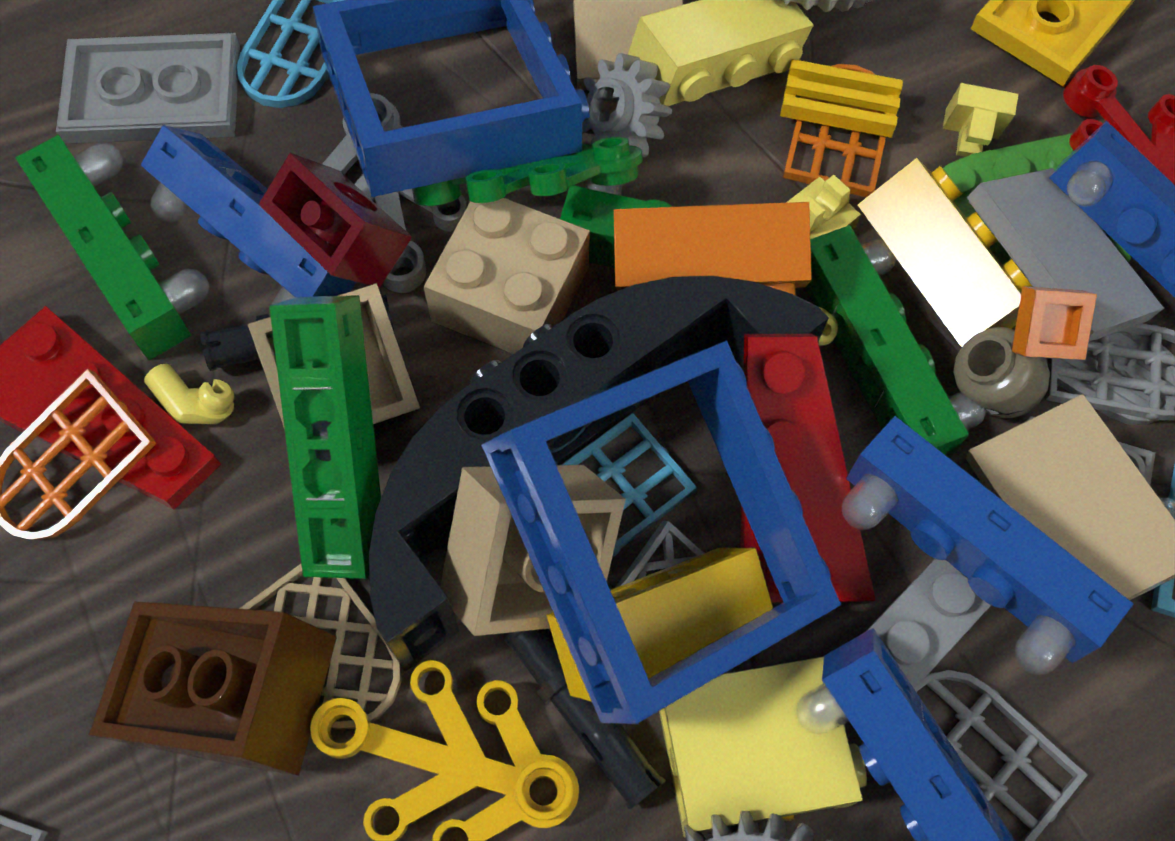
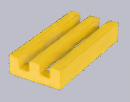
(842, 90)

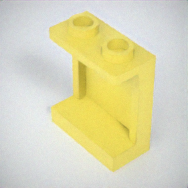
(744, 749)

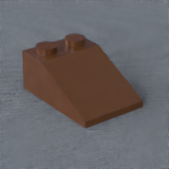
(216, 684)

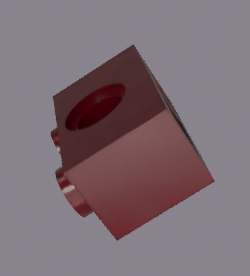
(334, 221)

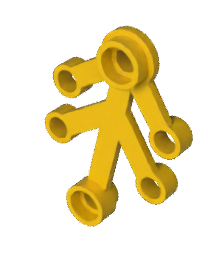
(459, 765)

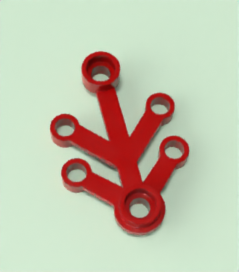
(1094, 93)

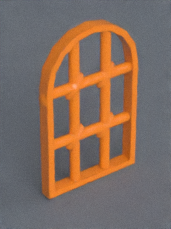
(849, 151)
(91, 457)

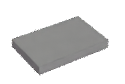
(139, 83)
(1063, 248)

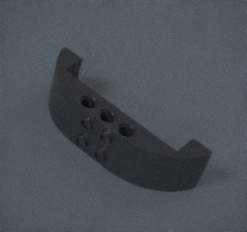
(557, 367)

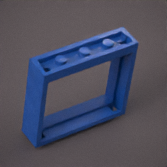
(459, 144)
(573, 574)

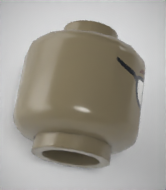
(1000, 378)

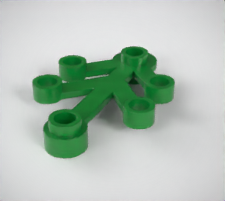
(606, 162)

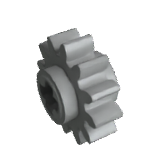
(626, 101)

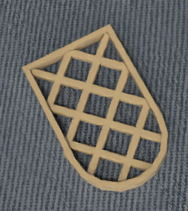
(286, 585)

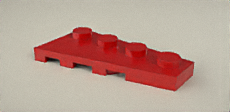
(47, 359)
(796, 408)

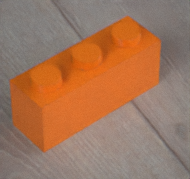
(730, 241)

